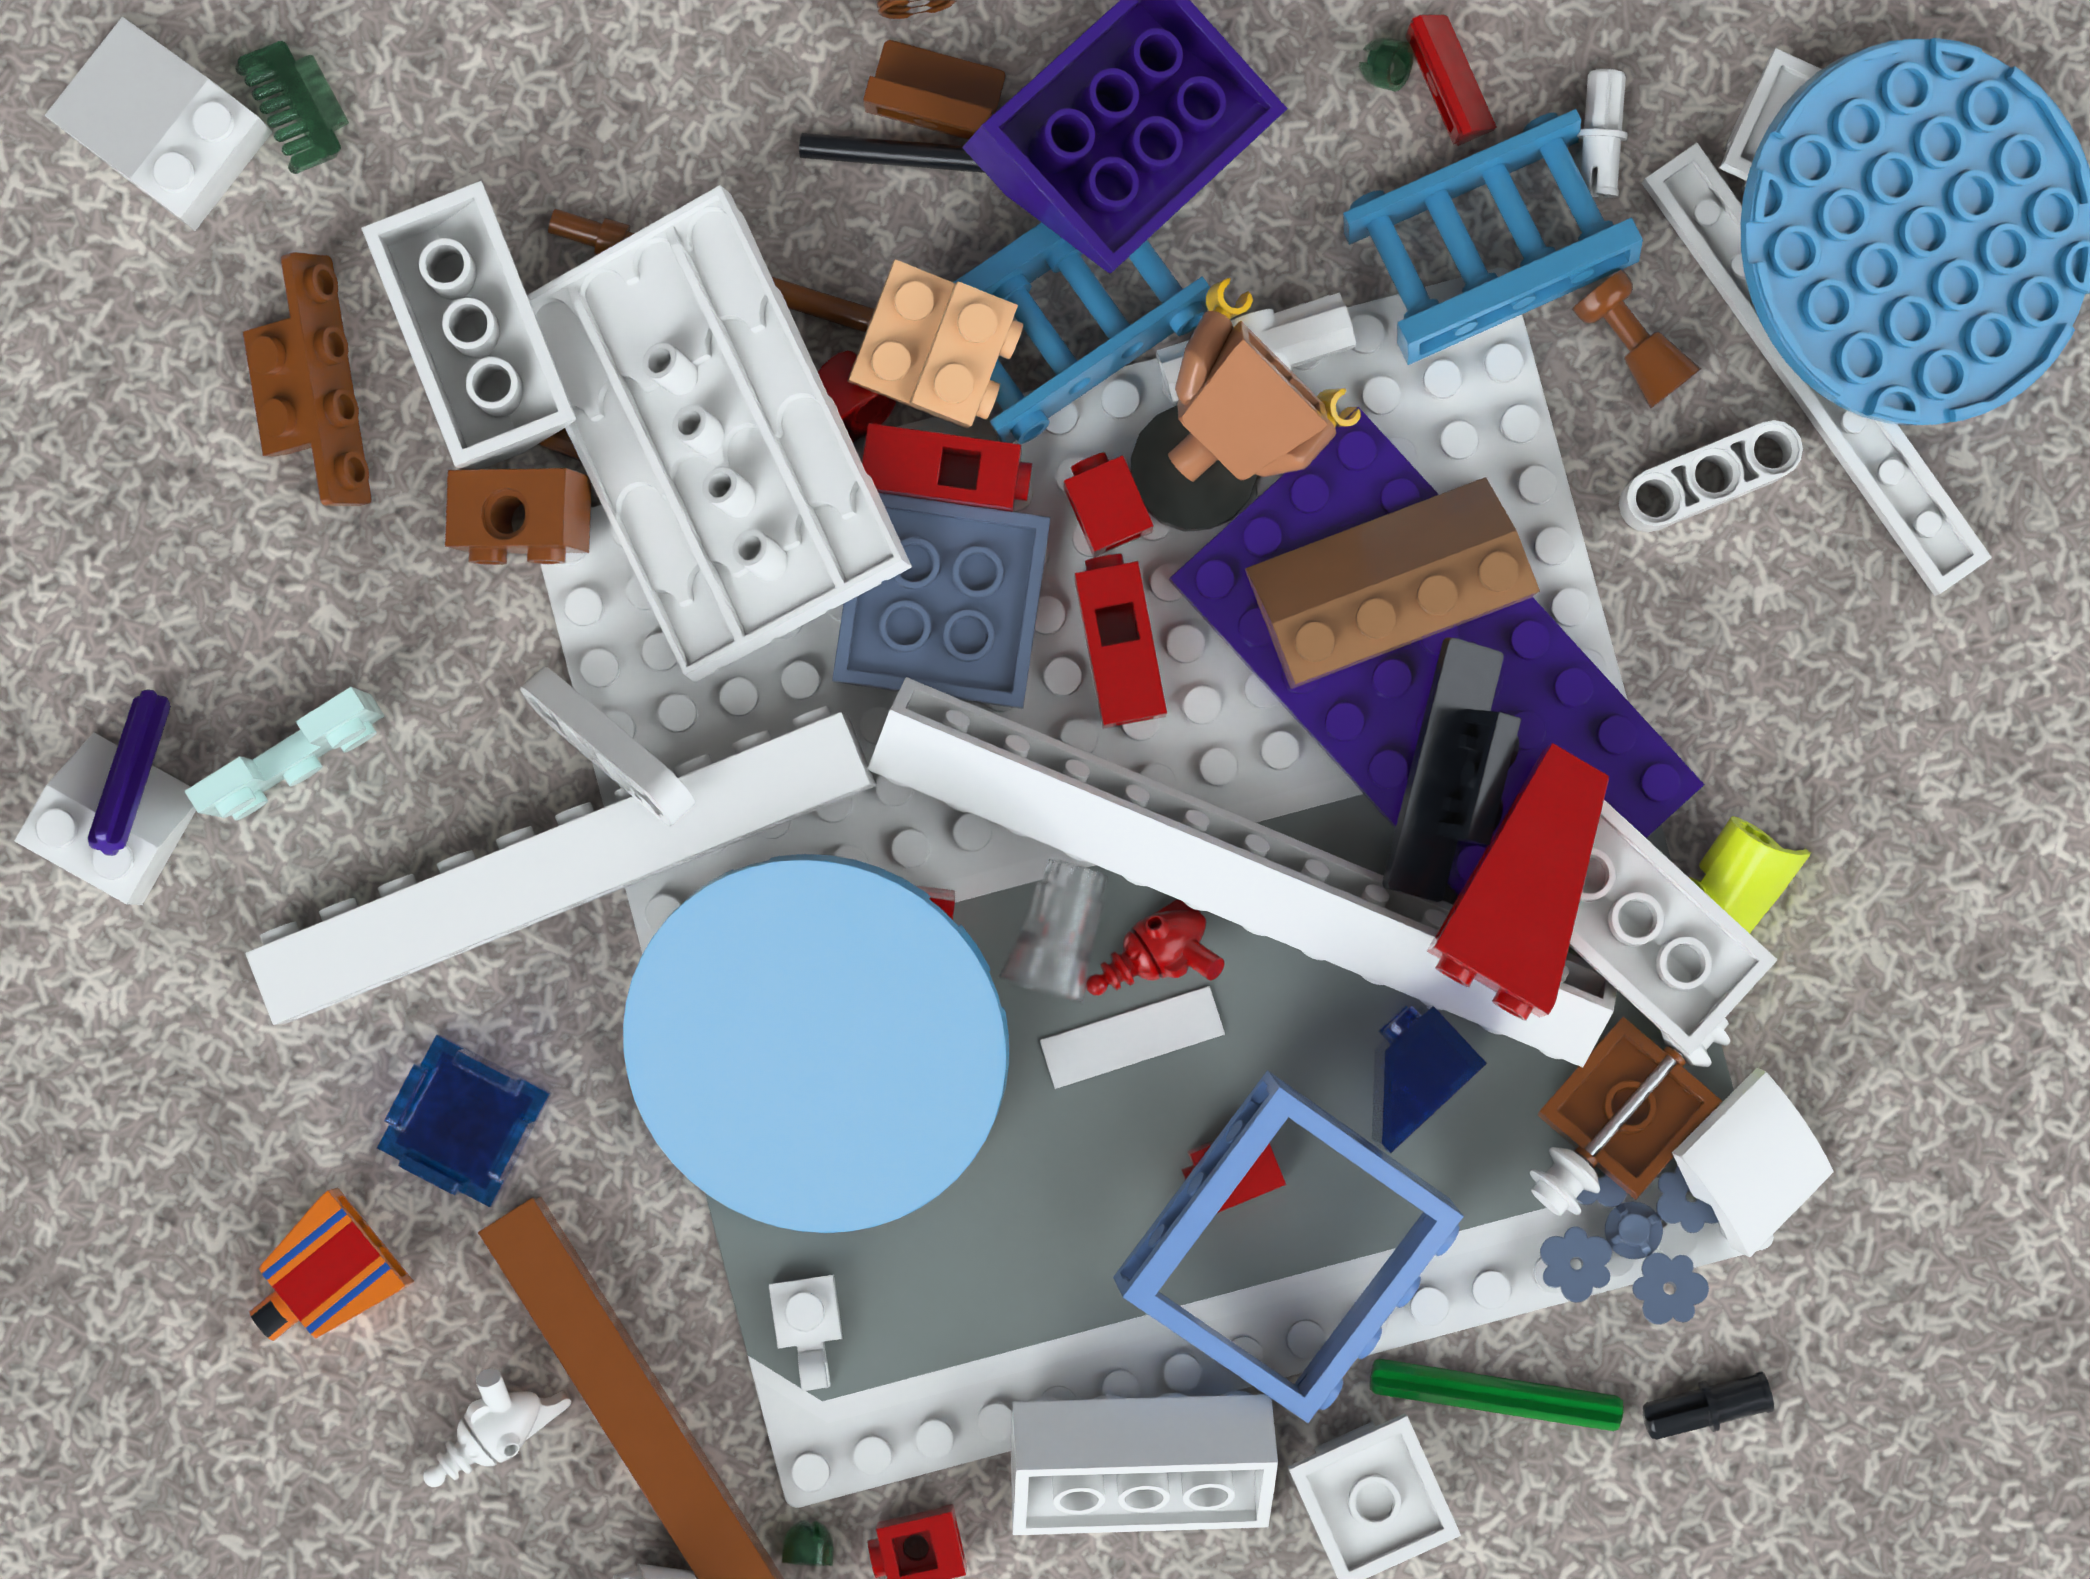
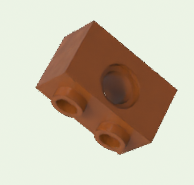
(483, 507)

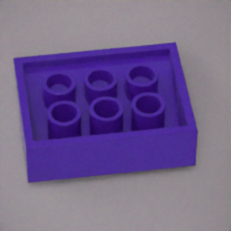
(1125, 127)

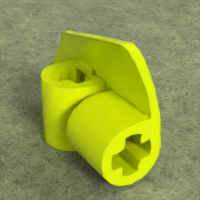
(1747, 871)

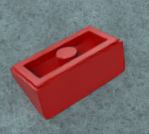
(1449, 78)

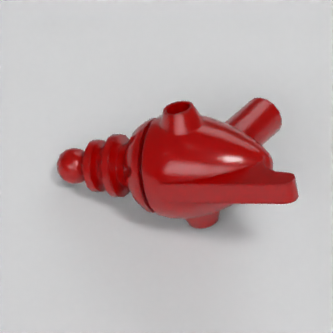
(1160, 948)

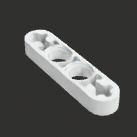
(608, 746)

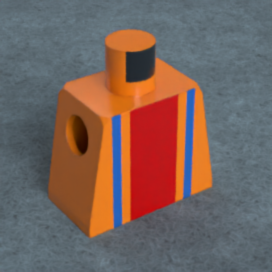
(326, 1271)

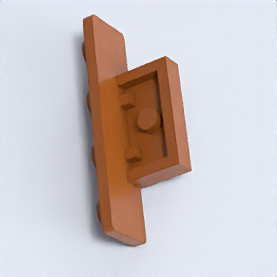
(306, 382)

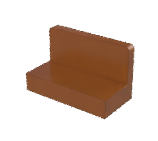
(933, 90)

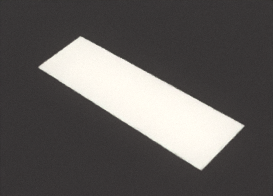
(1132, 1037)

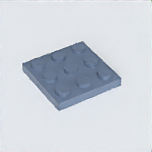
(961, 610)

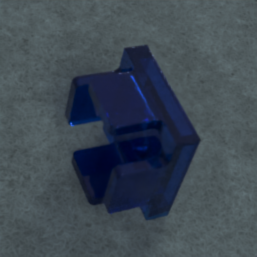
(462, 1121)

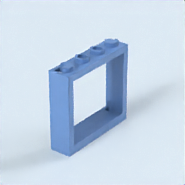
(1211, 1186)

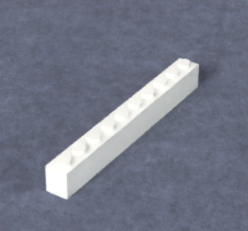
(556, 869)

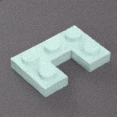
(240, 784)

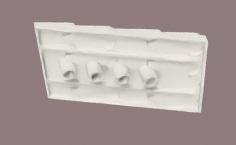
(713, 436)

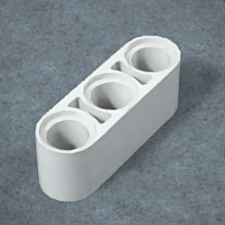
(1733, 456)

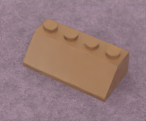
(1391, 582)

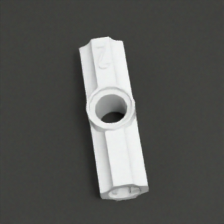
(1293, 335)

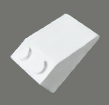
(159, 123)

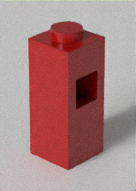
(946, 467)
(1119, 641)

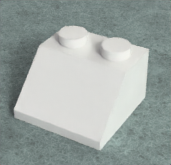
(66, 810)

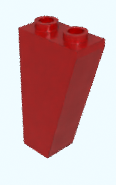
(1525, 891)

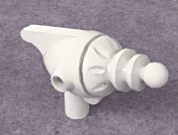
(494, 1427)

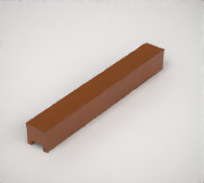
(625, 1395)

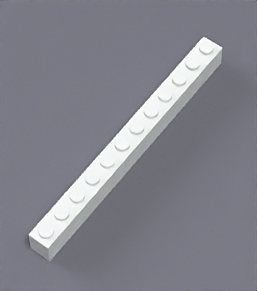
(1208, 860)

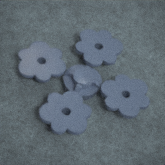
(1633, 1233)

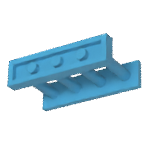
(1009, 278)
(1485, 297)

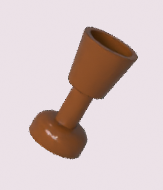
(1652, 359)

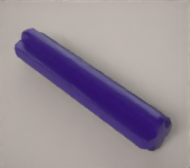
(129, 773)

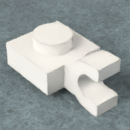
(807, 1317)

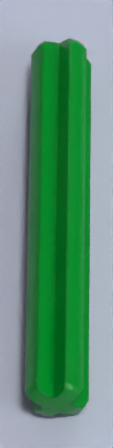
(1496, 1394)

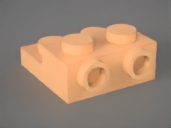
(936, 345)

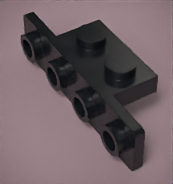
(1454, 771)

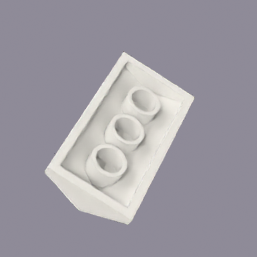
(1662, 936)

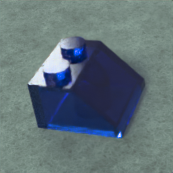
(1416, 1072)

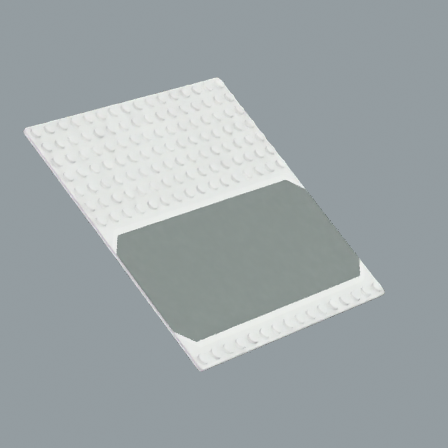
(1012, 1268)

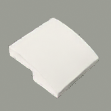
(1753, 1162)

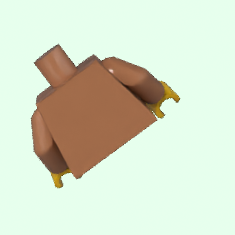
(1246, 401)

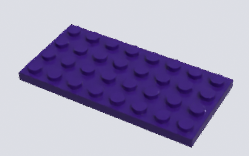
(1375, 709)

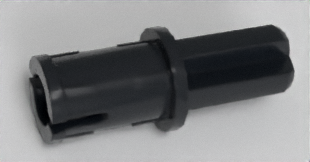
(1708, 1406)

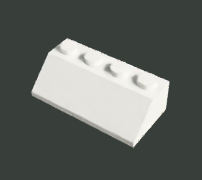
(469, 327)
(1142, 1463)

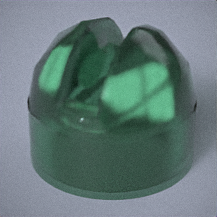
(1379, 61)
(808, 1545)

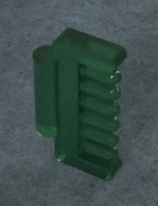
(309, 101)

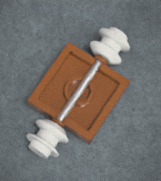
(1623, 1114)

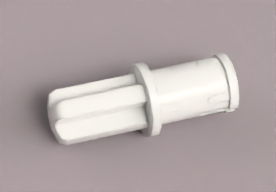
(1603, 131)

